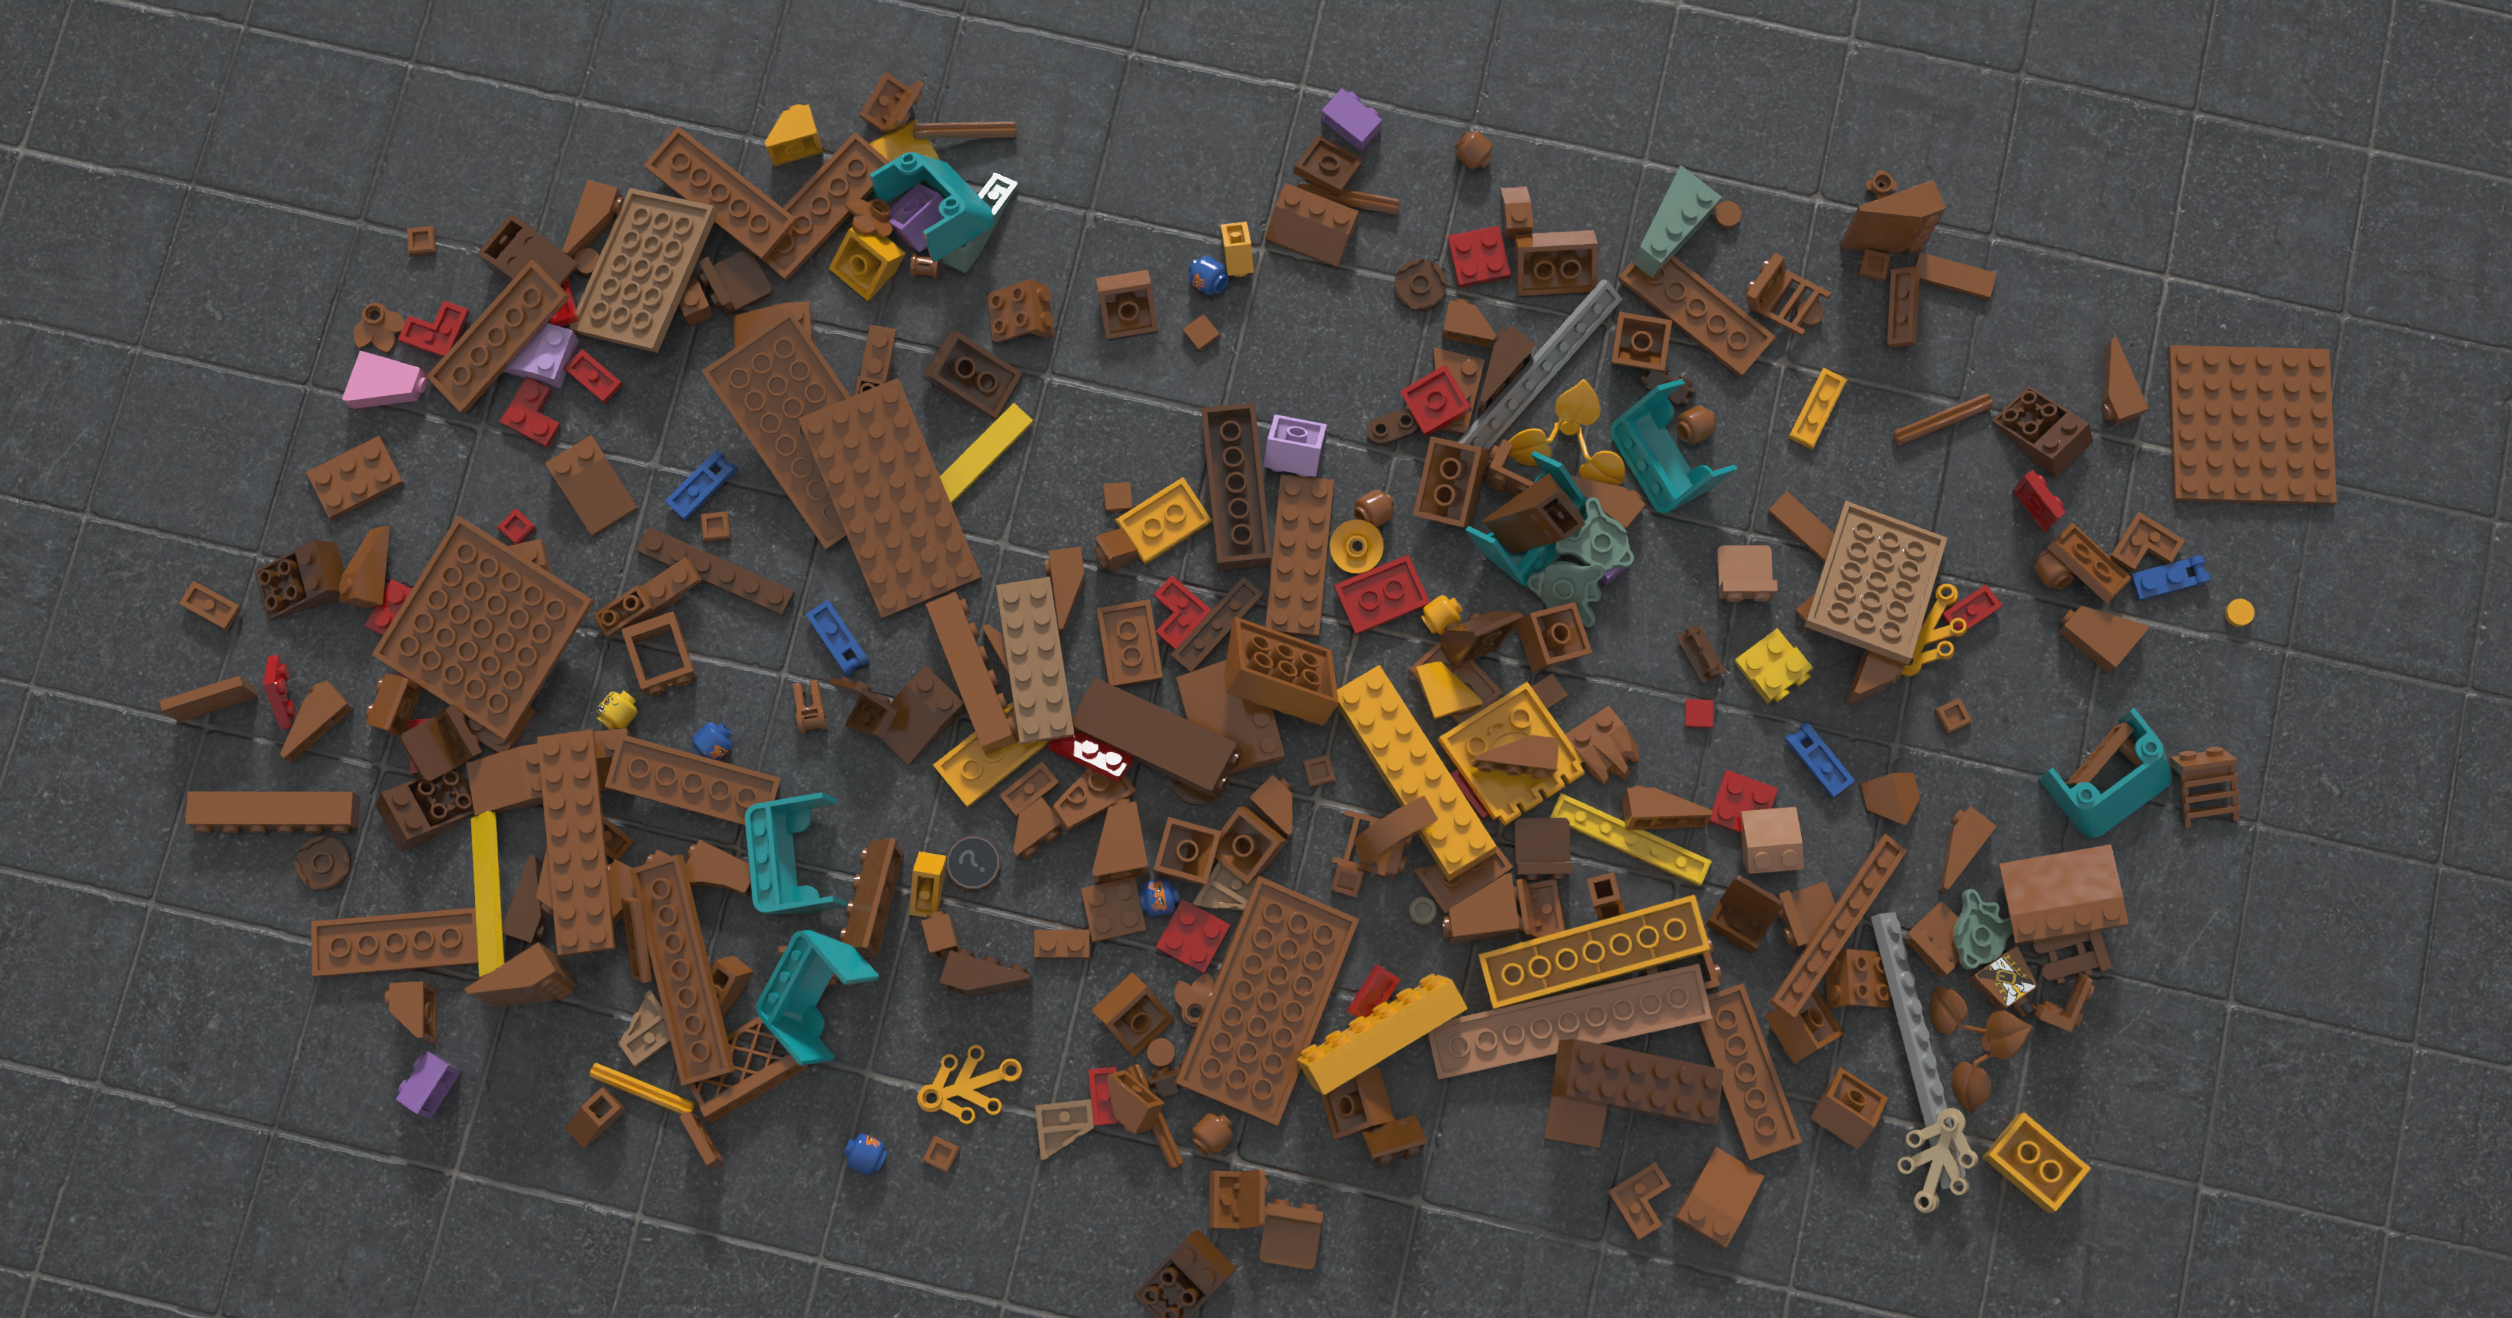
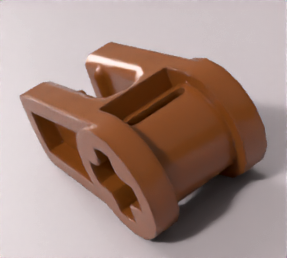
(811, 717)

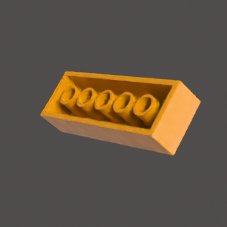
(1381, 1033)

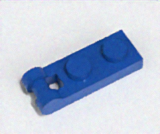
(700, 485)
(2169, 578)
(837, 637)
(1820, 760)

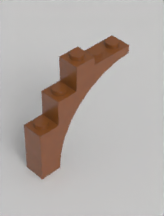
(704, 868)

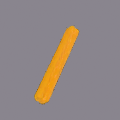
(641, 1089)

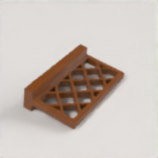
(749, 1087)

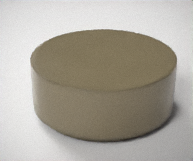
(1422, 911)

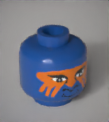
(1208, 275)
(712, 741)
(1158, 897)
(865, 1154)

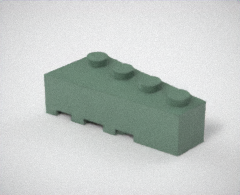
(1678, 218)

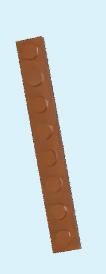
(1837, 927)

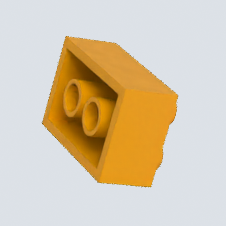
(2036, 1163)

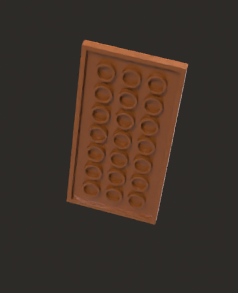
(766, 390)
(889, 498)
(1266, 1001)

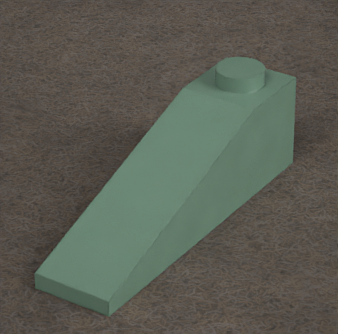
(997, 196)

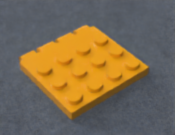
(1501, 723)

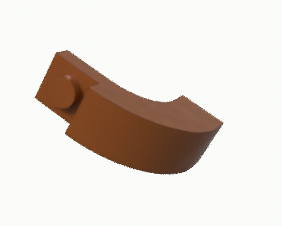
(1394, 829)
(1606, 896)

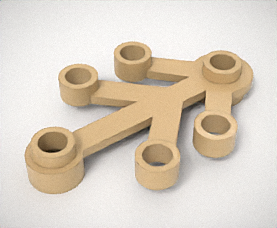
(1940, 1157)

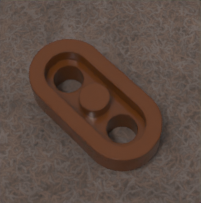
(1393, 427)

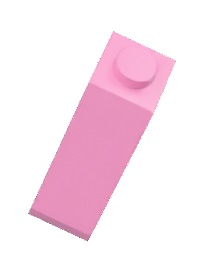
(382, 382)

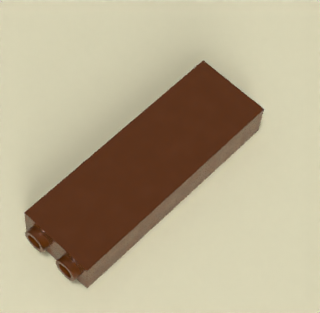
(1157, 737)

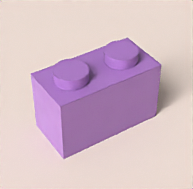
(1351, 119)

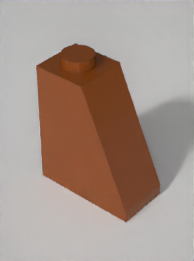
(2101, 635)

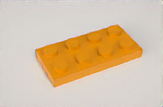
(974, 773)

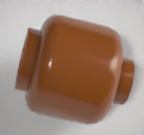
(1473, 150)
(1696, 425)
(1374, 508)
(2052, 570)
(1212, 1134)

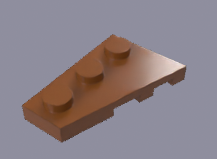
(1089, 798)

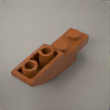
(877, 358)
(649, 599)

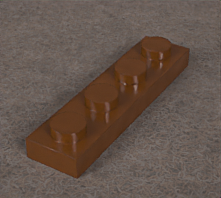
(1216, 625)

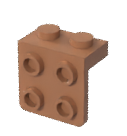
(1745, 573)

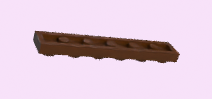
(718, 572)

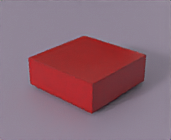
(516, 527)
(1698, 713)

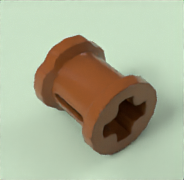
(919, 266)

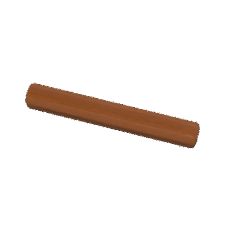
(964, 130)
(1355, 199)
(1943, 419)
(1160, 1127)

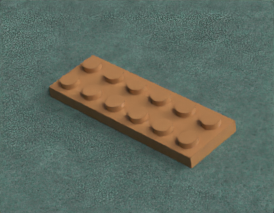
(1035, 660)

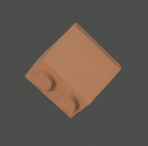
(1771, 840)

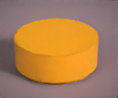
(2239, 613)

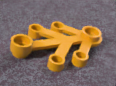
(1929, 635)
(965, 1086)

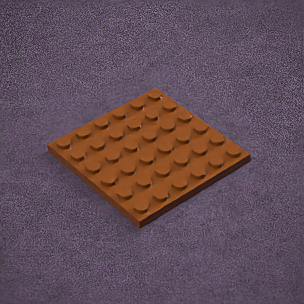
(2251, 425)
(483, 628)

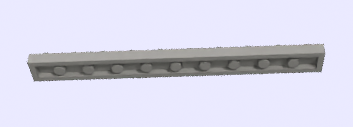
(1542, 366)
(1913, 1028)

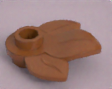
(870, 216)
(379, 331)
(1193, 997)

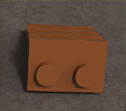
(1770, 288)
(2202, 769)
(1388, 865)

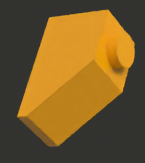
(1237, 249)
(927, 884)

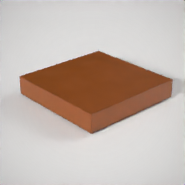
(702, 1140)

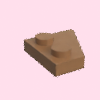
(1224, 891)
(646, 1032)
(1062, 1124)

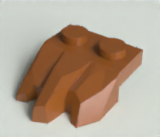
(1604, 745)

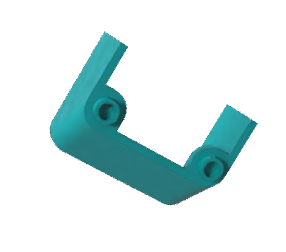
(962, 210)
(1654, 455)
(1523, 564)
(2098, 813)
(772, 855)
(797, 985)

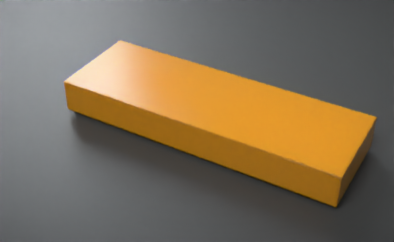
(1817, 408)

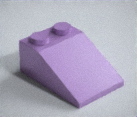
(546, 356)

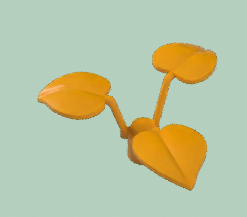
(1573, 408)

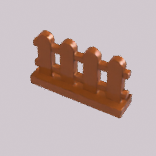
(2083, 962)

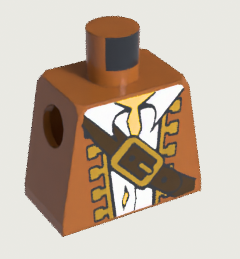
(2007, 982)

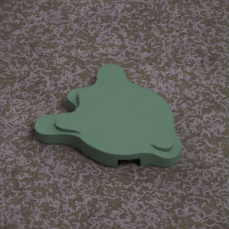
(1599, 540)
(1569, 583)
(1979, 931)

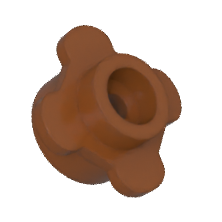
(1884, 178)

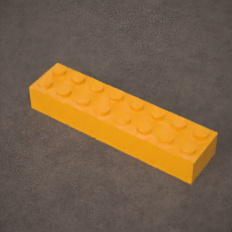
(1414, 770)
(1594, 952)

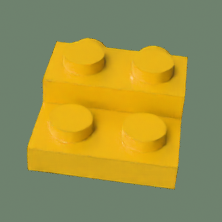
(1774, 666)

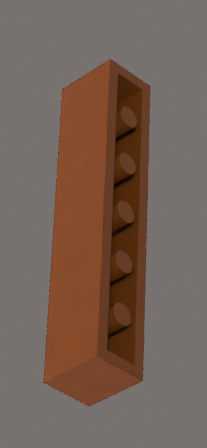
(971, 673)
(272, 811)

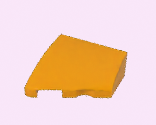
(1445, 690)

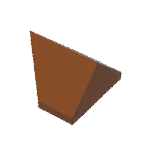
(1892, 796)

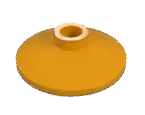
(1342, 546)

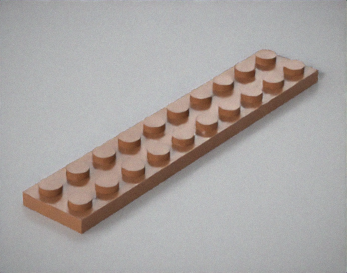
(1588, 1015)

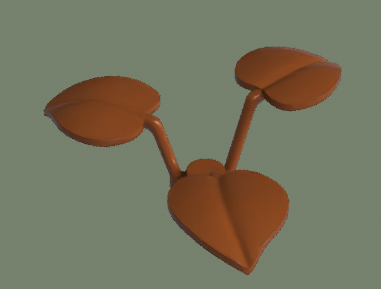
(2001, 1039)

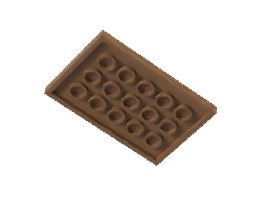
(643, 269)
(1876, 582)

